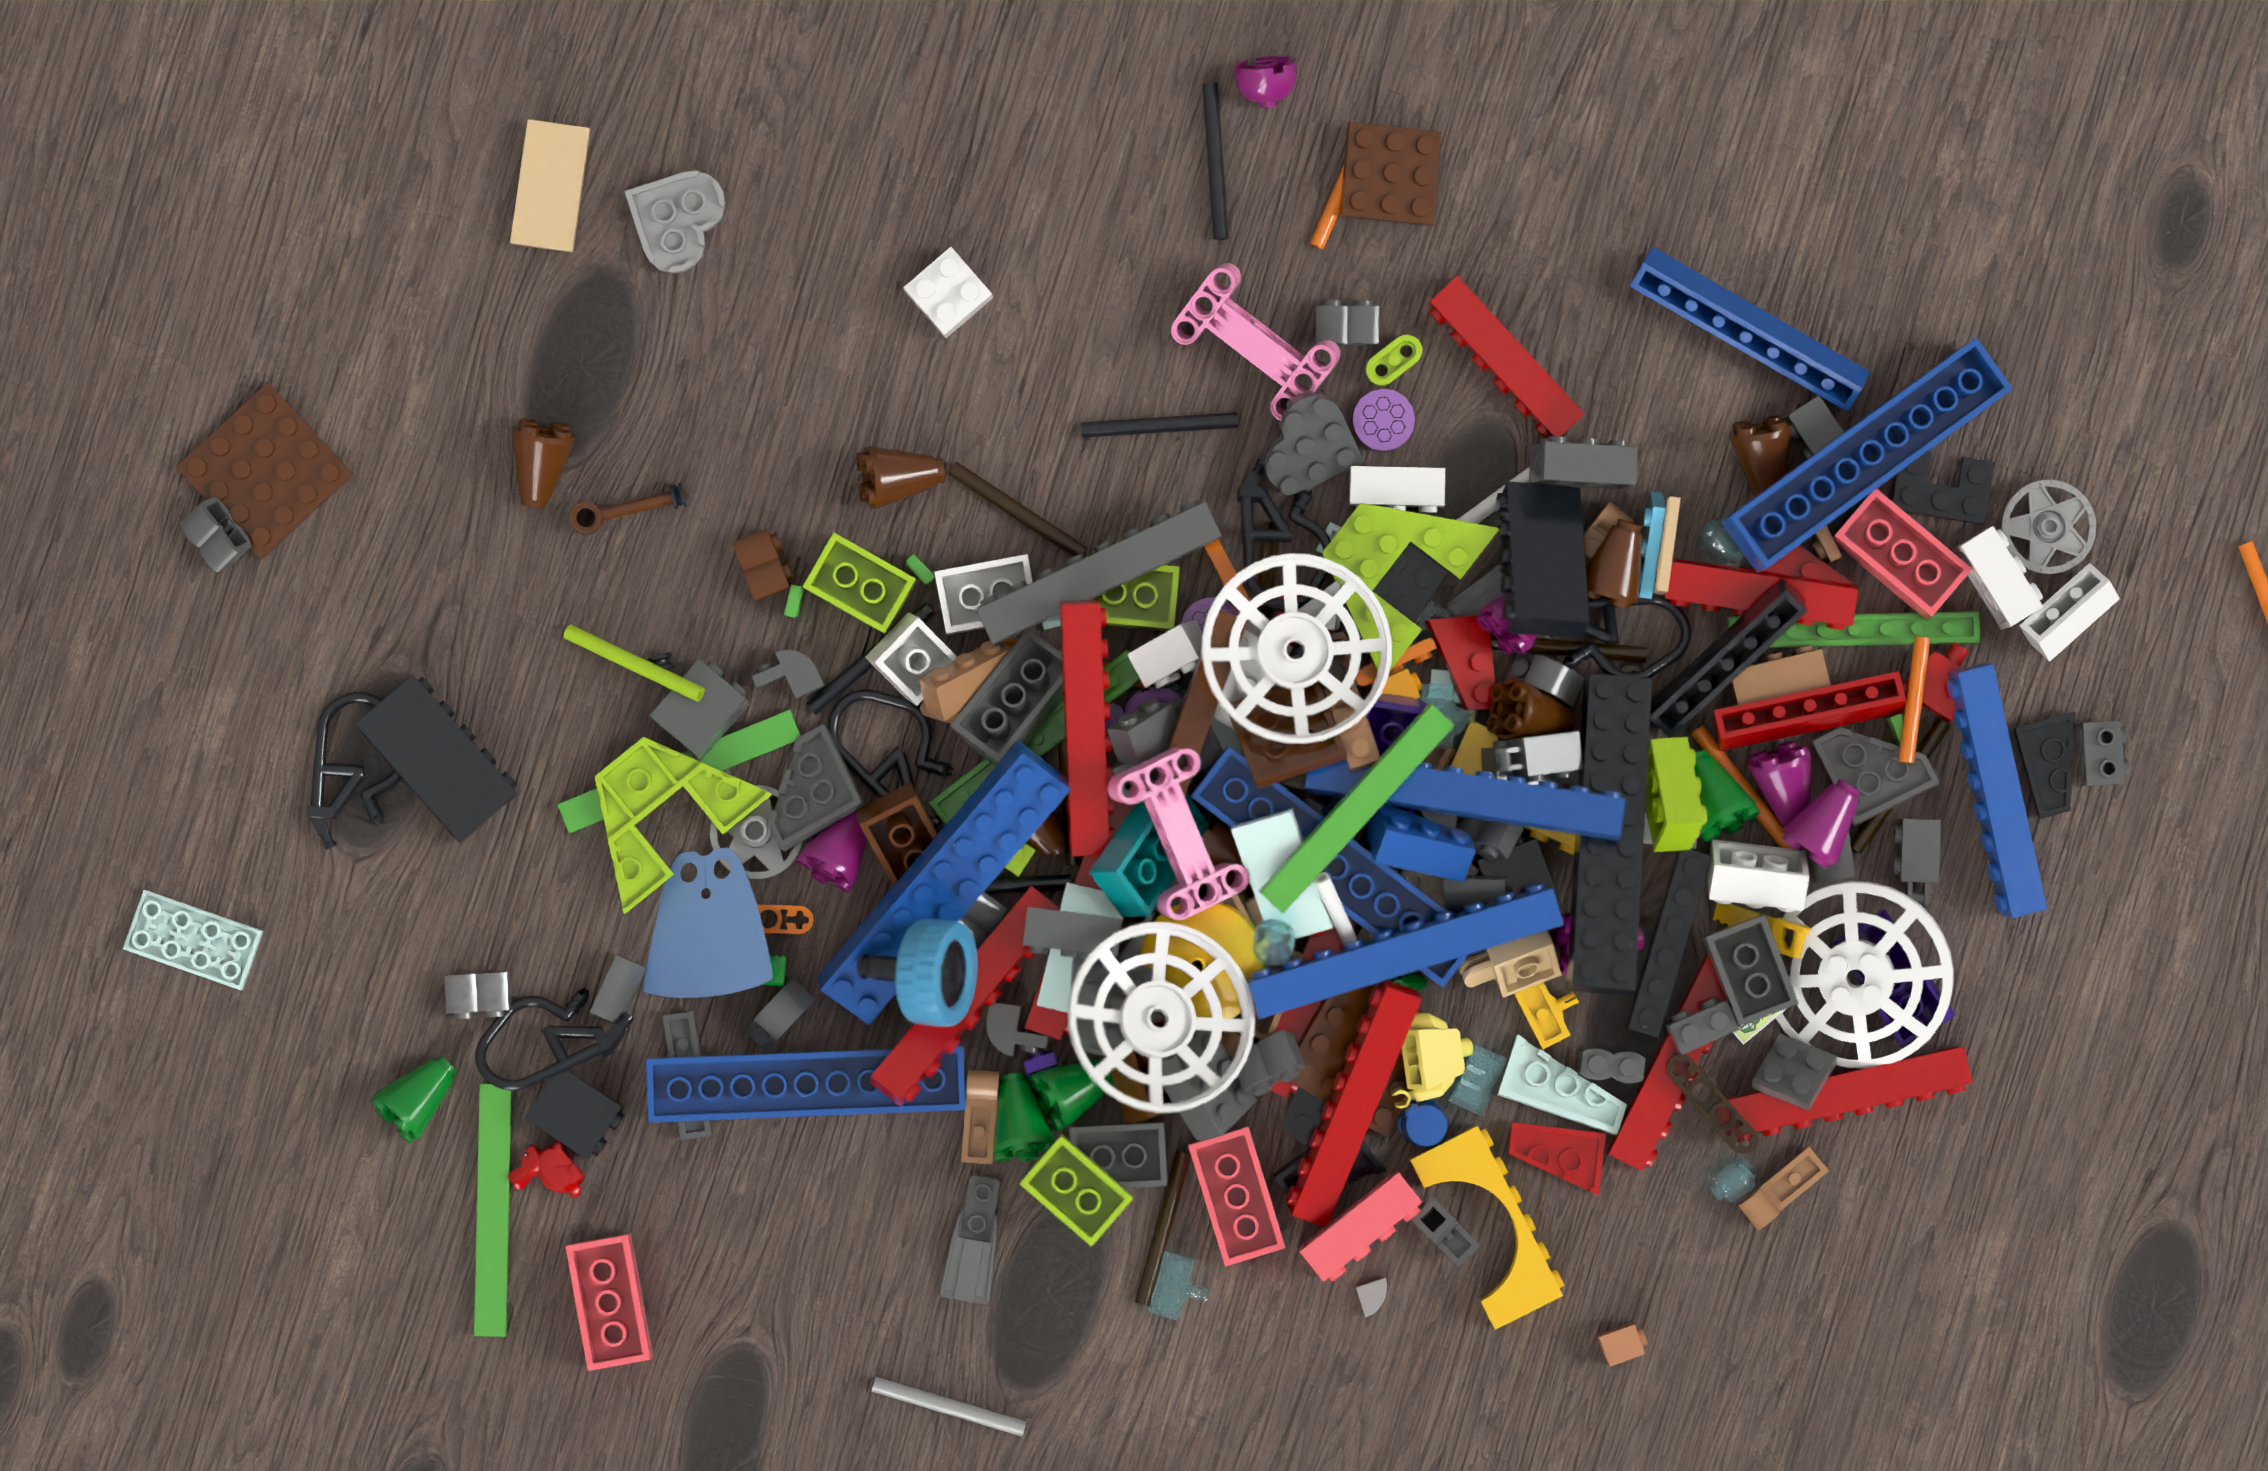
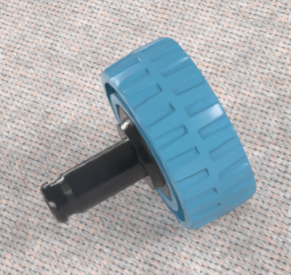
(932, 971)

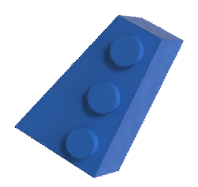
(1419, 844)

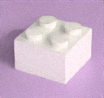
(948, 292)
(1168, 654)
(908, 655)

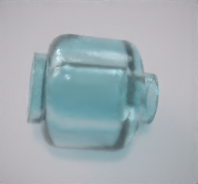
(1718, 543)
(1274, 942)
(1732, 1179)

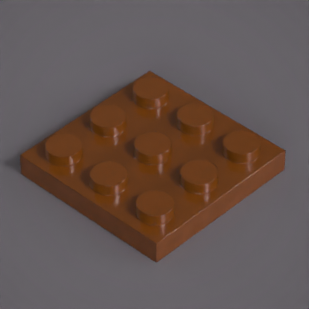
(1390, 173)
(1278, 761)

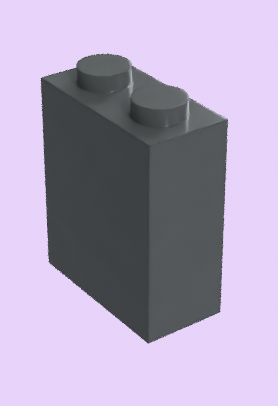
(703, 722)

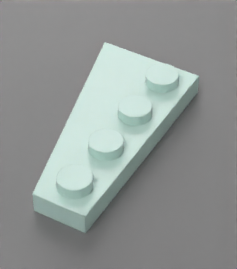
(1547, 1085)

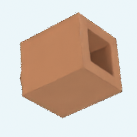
(1622, 1343)

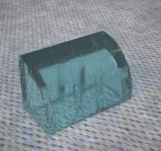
(1478, 1080)

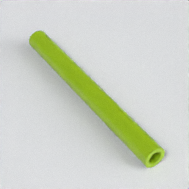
(634, 663)

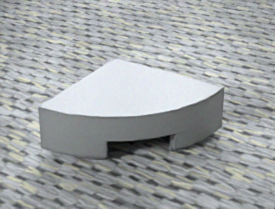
(1372, 1295)

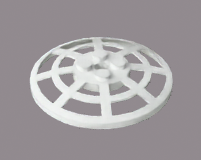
(1310, 634)
(1878, 974)
(1178, 1014)

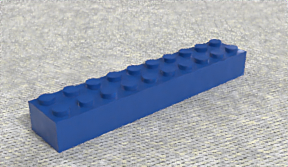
(1866, 455)
(949, 872)
(1368, 890)
(789, 1086)

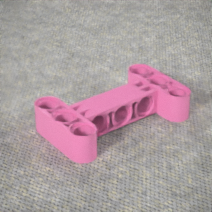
(1253, 338)
(1178, 833)

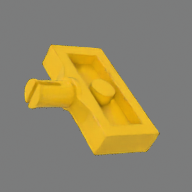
(1545, 1013)

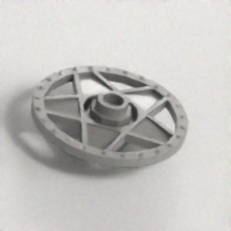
(2049, 526)
(755, 838)

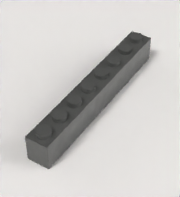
(1100, 572)

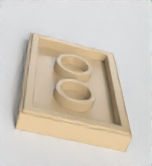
(1666, 546)

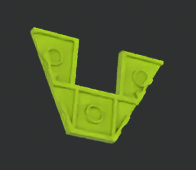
(1375, 540)
(642, 782)

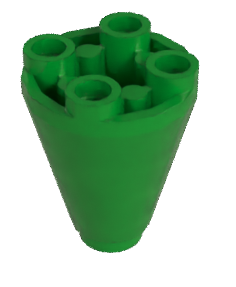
(1723, 797)
(1067, 1092)
(415, 1097)
(1019, 1122)

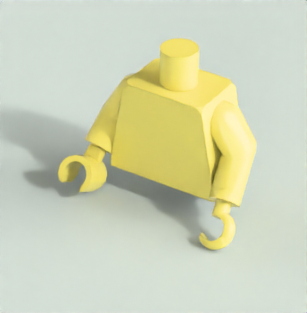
(1431, 1059)

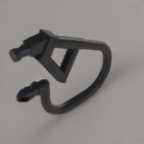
(1251, 493)
(1610, 637)
(897, 756)
(354, 773)
(605, 1041)

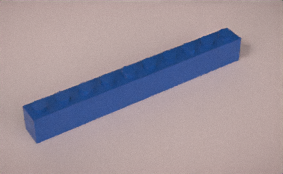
(1490, 799)
(1405, 950)

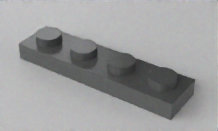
(683, 1041)

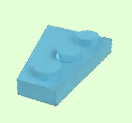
(1653, 521)

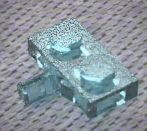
(1443, 699)
(1175, 1286)

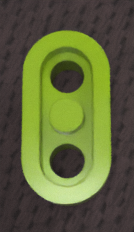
(1393, 360)

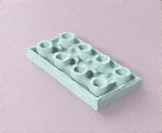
(1263, 849)
(193, 940)
(1057, 975)

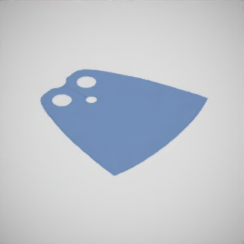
(711, 942)

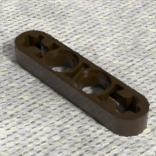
(1714, 1101)

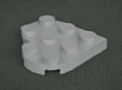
(674, 217)

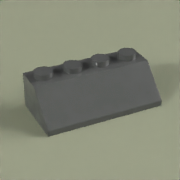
(1013, 699)

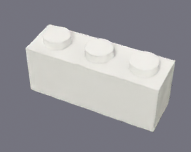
(1398, 487)
(2069, 612)

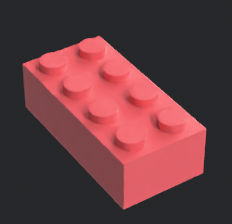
(1901, 554)
(1236, 1196)
(1360, 1225)
(609, 1301)

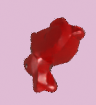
(552, 1167)

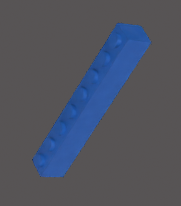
(1750, 329)
(1996, 790)

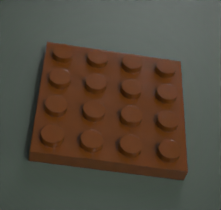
(266, 469)
(1324, 1052)

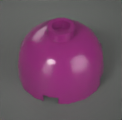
(1266, 80)

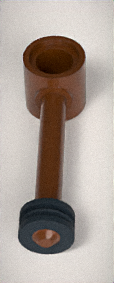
(676, 496)

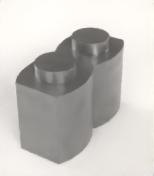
(477, 994)

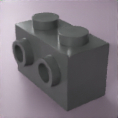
(2102, 753)
(1703, 1026)

